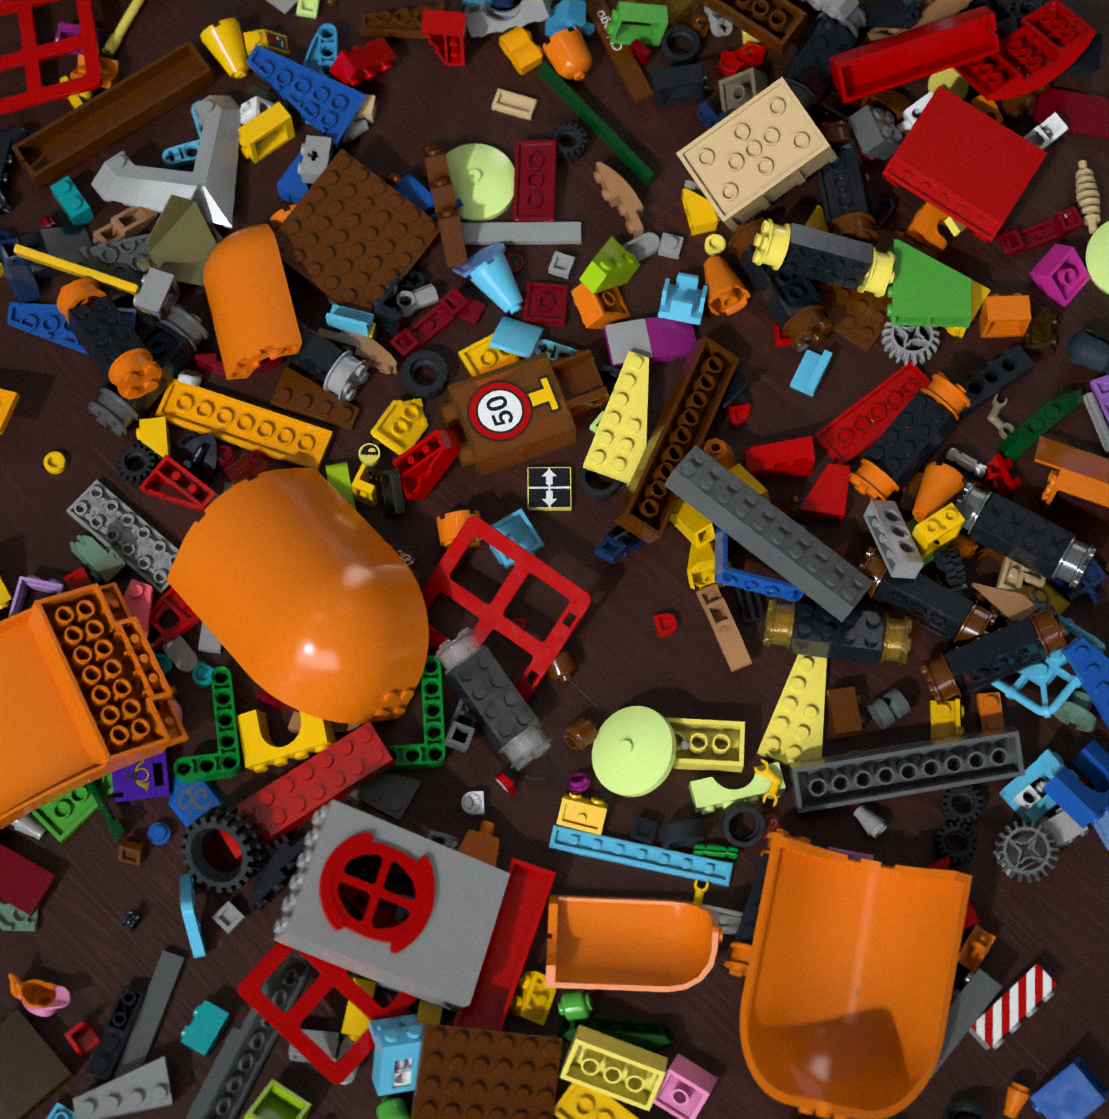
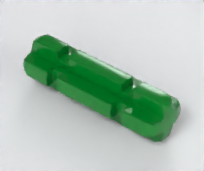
(715, 850)

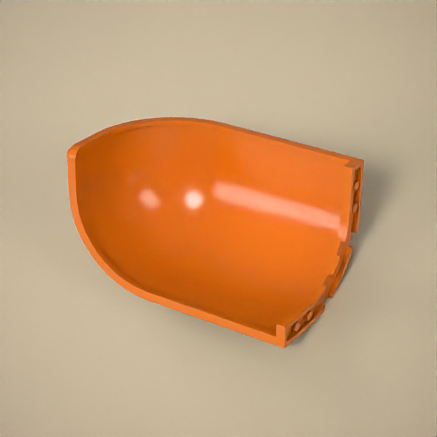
(306, 597)
(838, 930)

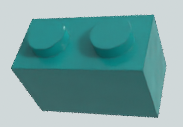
(72, 202)
(205, 1028)

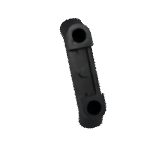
(7, 140)

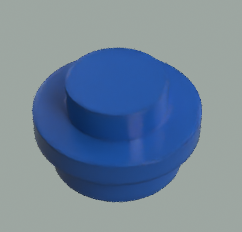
(159, 833)

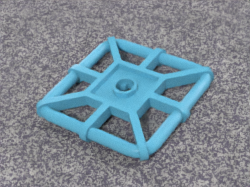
(1046, 671)

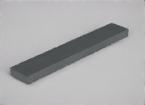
(150, 1013)

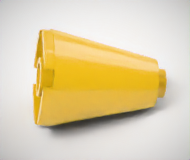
(227, 46)

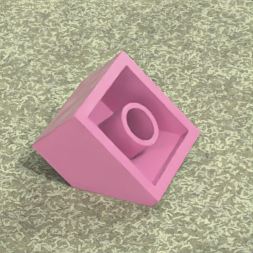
(684, 1088)

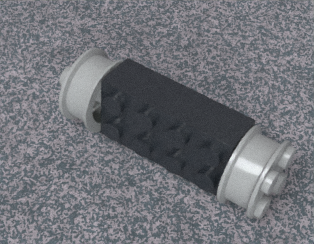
(335, 368)

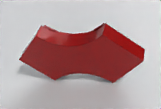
(733, 61)

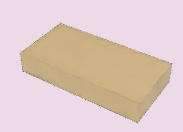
(514, 104)

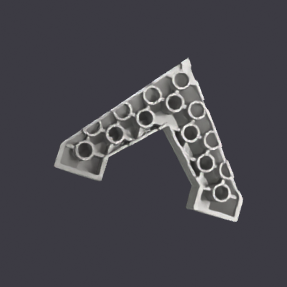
(209, 184)

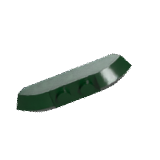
(1041, 422)
(641, 1034)

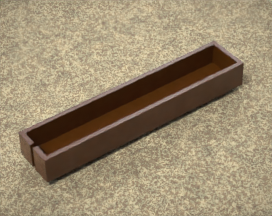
(113, 114)

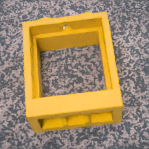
(266, 132)
(940, 526)

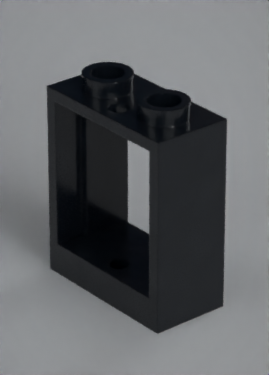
(679, 85)

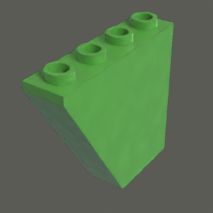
(927, 291)

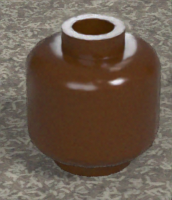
(562, 666)
(580, 733)

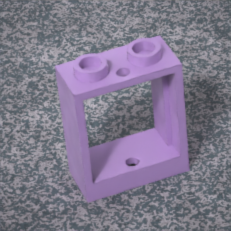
(33, 582)

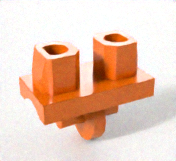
(975, 948)

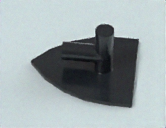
(734, 392)
(199, 457)

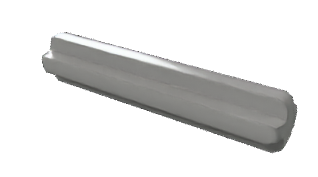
(1097, 419)

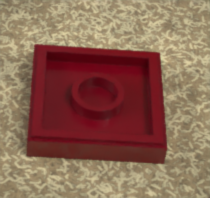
(545, 303)

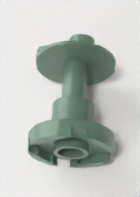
(1077, 711)

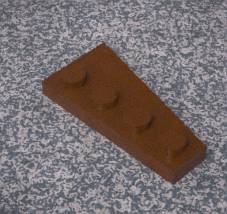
(398, 24)
(310, 400)

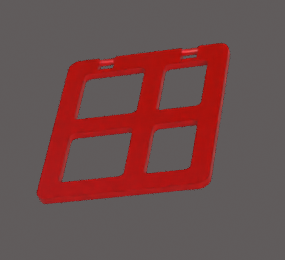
(33, 54)
(492, 615)
(330, 976)

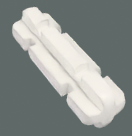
(966, 462)

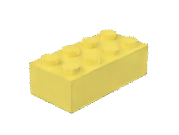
(712, 744)
(614, 1067)

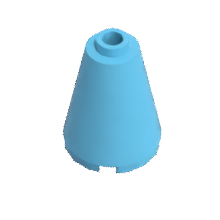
(498, 283)

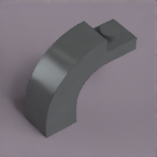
(460, 728)

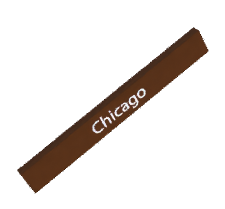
(619, 53)

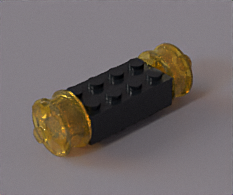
(815, 632)

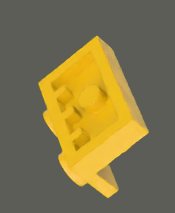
(946, 718)
(582, 813)
(533, 998)

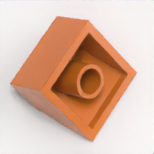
(600, 308)

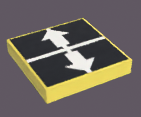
(549, 488)

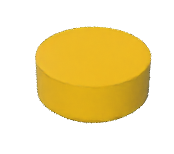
(55, 462)

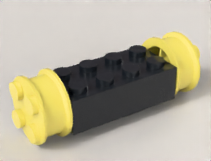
(824, 257)

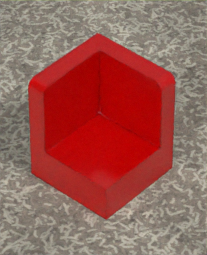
(82, 1038)

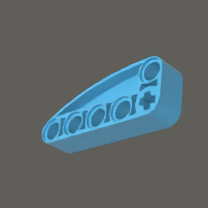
(318, 48)

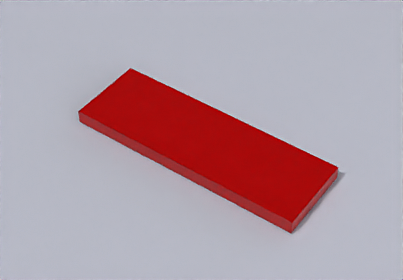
(871, 415)

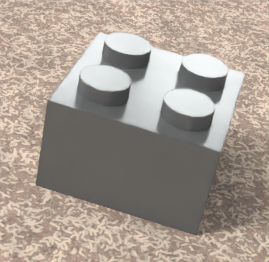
(876, 132)

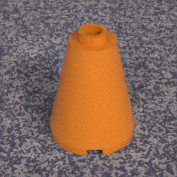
(725, 289)
(937, 489)

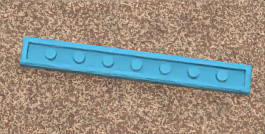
(640, 855)

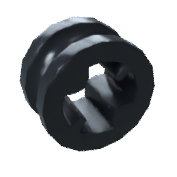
(131, 920)

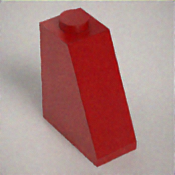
(828, 494)

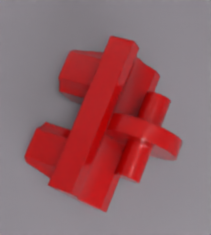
(999, 476)

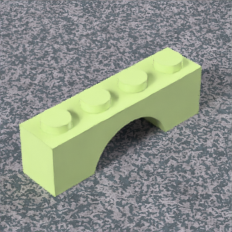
(710, 795)

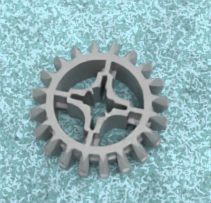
(924, 347)

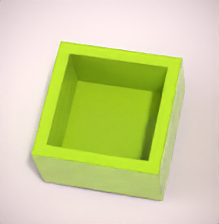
(278, 1103)

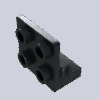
(387, 315)

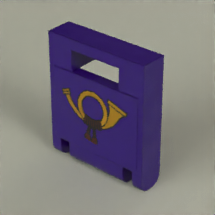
(138, 780)

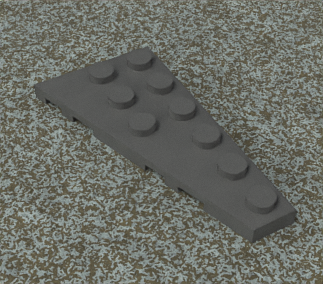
(120, 260)

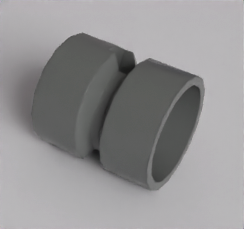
(887, 709)

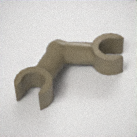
(993, 417)

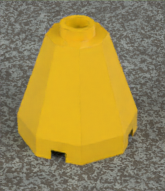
(702, 566)

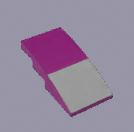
(651, 337)

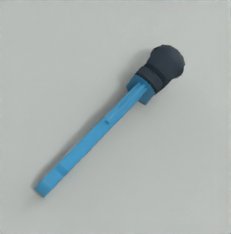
(1089, 350)

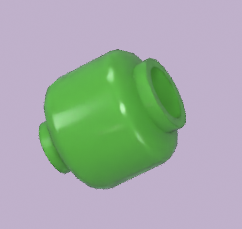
(576, 1004)
(392, 1109)

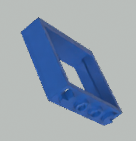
(746, 580)

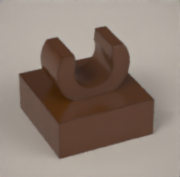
(701, 25)
(130, 851)

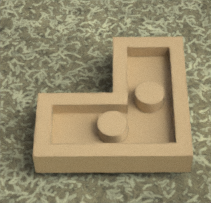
(1014, 574)

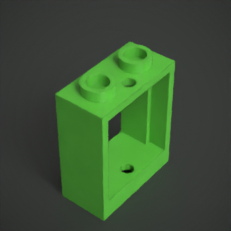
(638, 12)

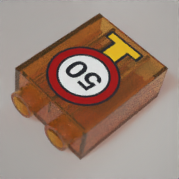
(509, 415)

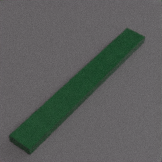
(597, 125)

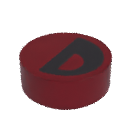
(515, 262)

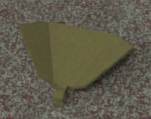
(179, 242)

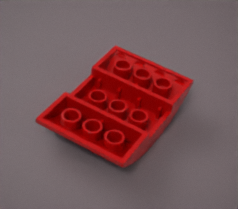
(1031, 55)

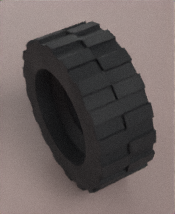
(420, 359)

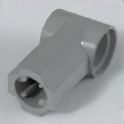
(417, 298)

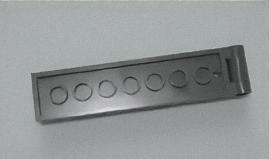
(248, 1047)

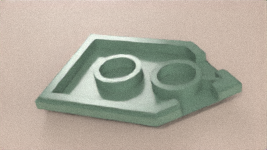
(15, 920)

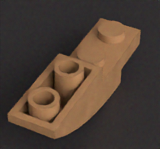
(620, 194)
(363, 348)
(724, 627)

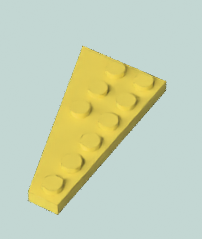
(623, 426)
(798, 719)

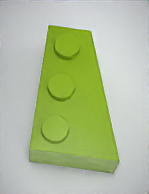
(609, 268)

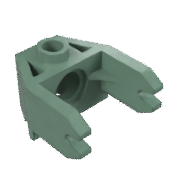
(101, 562)

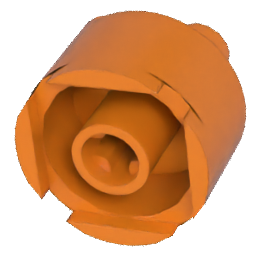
(451, 525)

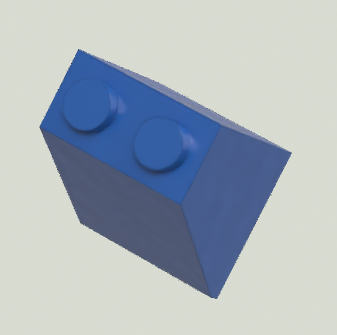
(1070, 1093)

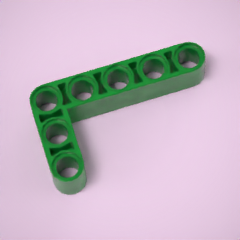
(430, 723)
(224, 733)

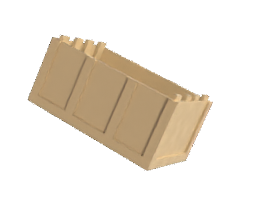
(756, 154)

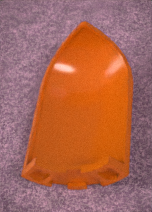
(250, 301)
(629, 943)

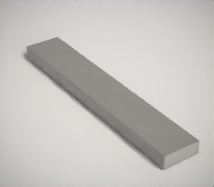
(521, 233)

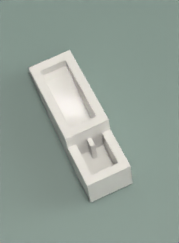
(1047, 132)

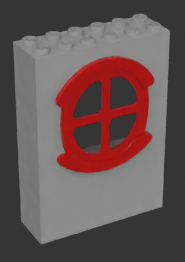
(448, 924)

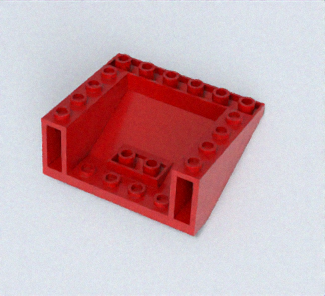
(964, 164)

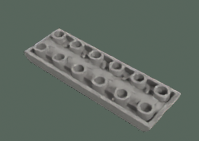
(125, 533)

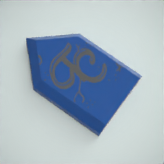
(193, 799)

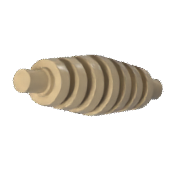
(1087, 196)

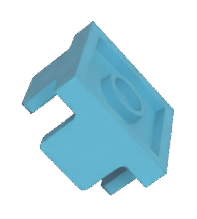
(683, 300)
(521, 531)

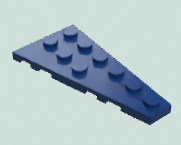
(317, 98)
(51, 324)
(1092, 671)

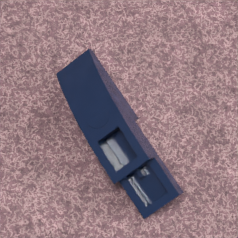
(17, 270)

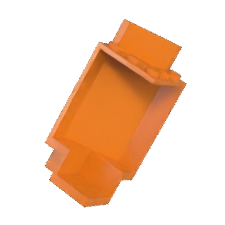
(1074, 473)

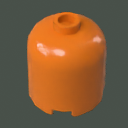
(569, 54)

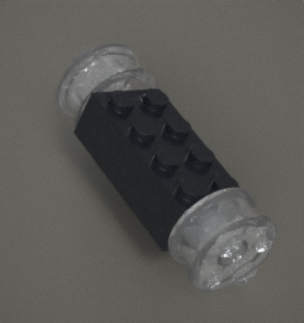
(492, 699)

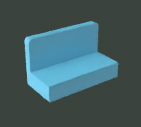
(350, 320)
(810, 372)

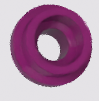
(579, 782)

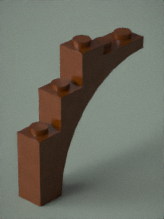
(444, 204)

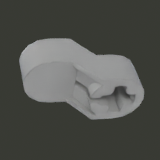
(719, 25)

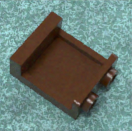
(580, 382)

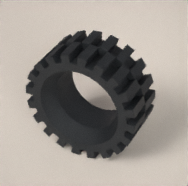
(209, 864)

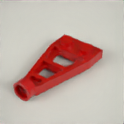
(173, 602)

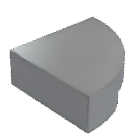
(691, 185)

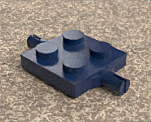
(1090, 579)

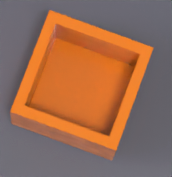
(1004, 315)

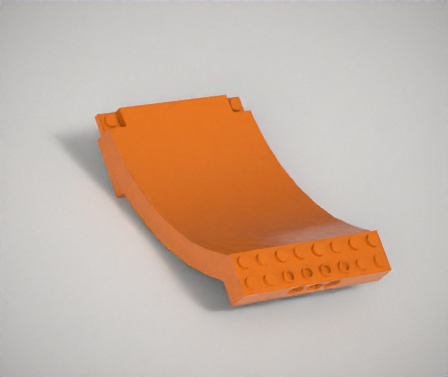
(77, 697)

